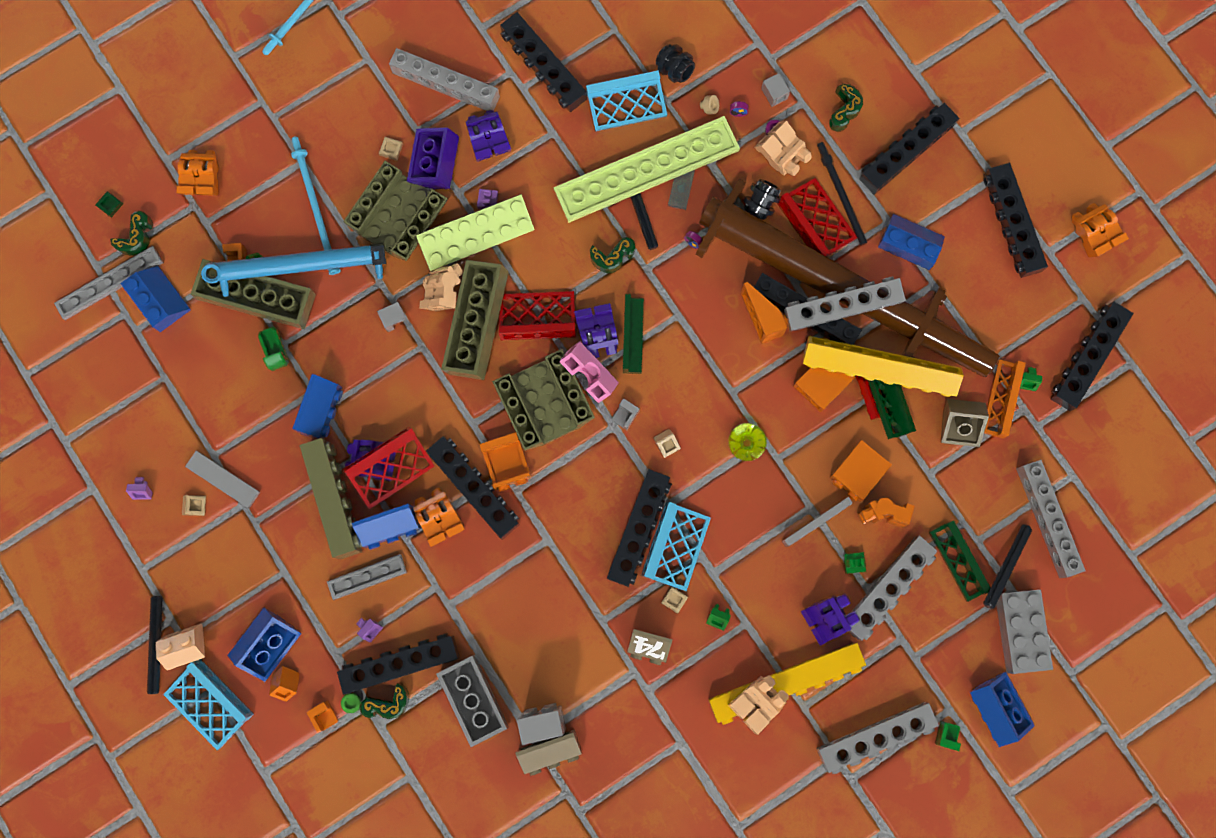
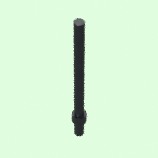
(827, 161)

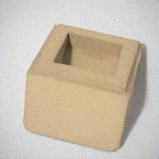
(667, 443)
(193, 505)

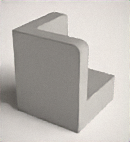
(775, 90)
(391, 315)
(625, 414)

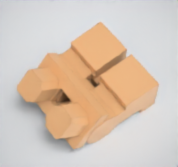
(783, 149)
(439, 288)
(765, 698)

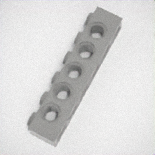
(444, 80)
(894, 296)
(1050, 519)
(926, 556)
(926, 725)

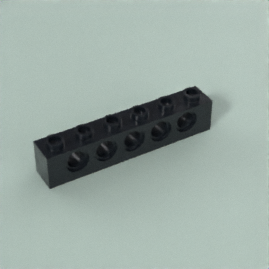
(518, 26)
(941, 115)
(1004, 175)
(780, 296)
(1119, 319)
(438, 452)
(652, 480)
(350, 683)

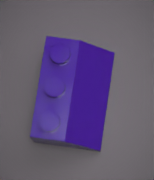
(433, 158)

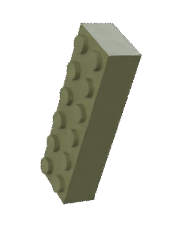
(258, 297)
(475, 319)
(331, 498)

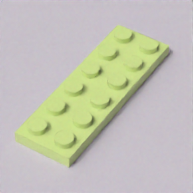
(475, 232)

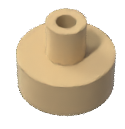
(710, 104)

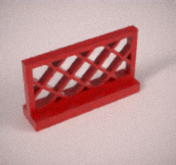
(802, 224)
(540, 330)
(384, 451)

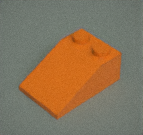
(765, 316)

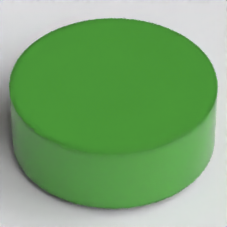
(351, 703)

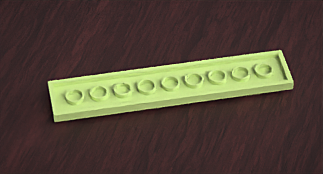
(646, 169)

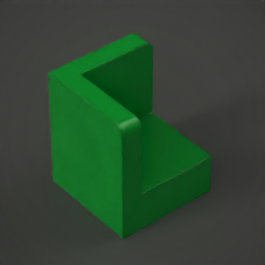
(948, 736)

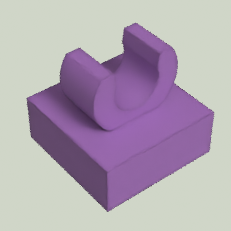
(487, 198)
(139, 490)
(369, 629)

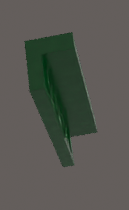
(633, 335)
(897, 407)
(966, 557)

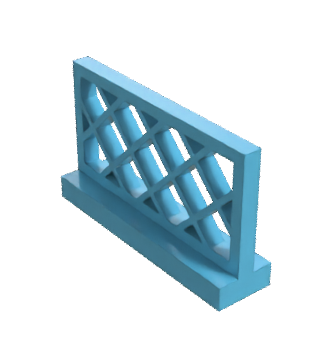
(621, 85)
(659, 541)
(216, 689)

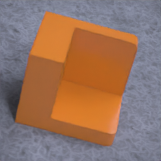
(235, 251)
(284, 684)
(322, 716)

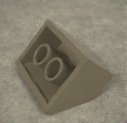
(549, 753)

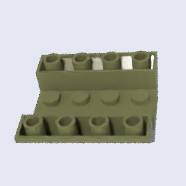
(394, 211)
(543, 402)

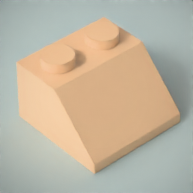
(181, 647)

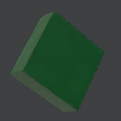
(109, 204)

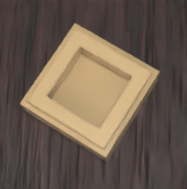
(391, 148)
(674, 600)

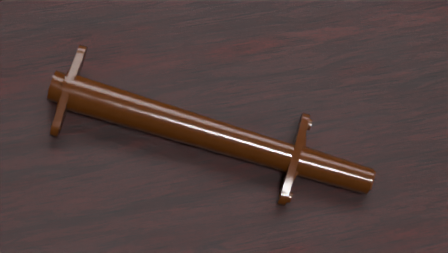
(825, 275)

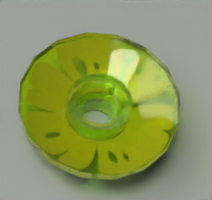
(749, 432)

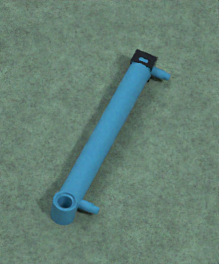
(295, 263)

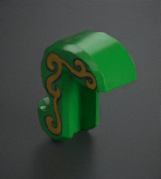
(274, 351)

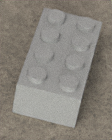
(1024, 632)
(472, 701)
(541, 724)

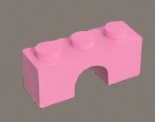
(600, 381)

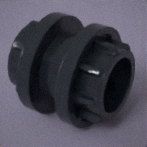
(675, 63)
(762, 199)

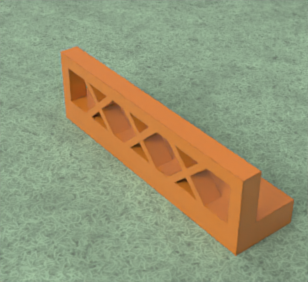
(1010, 400)

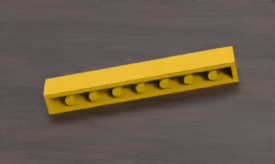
(882, 366)
(798, 678)

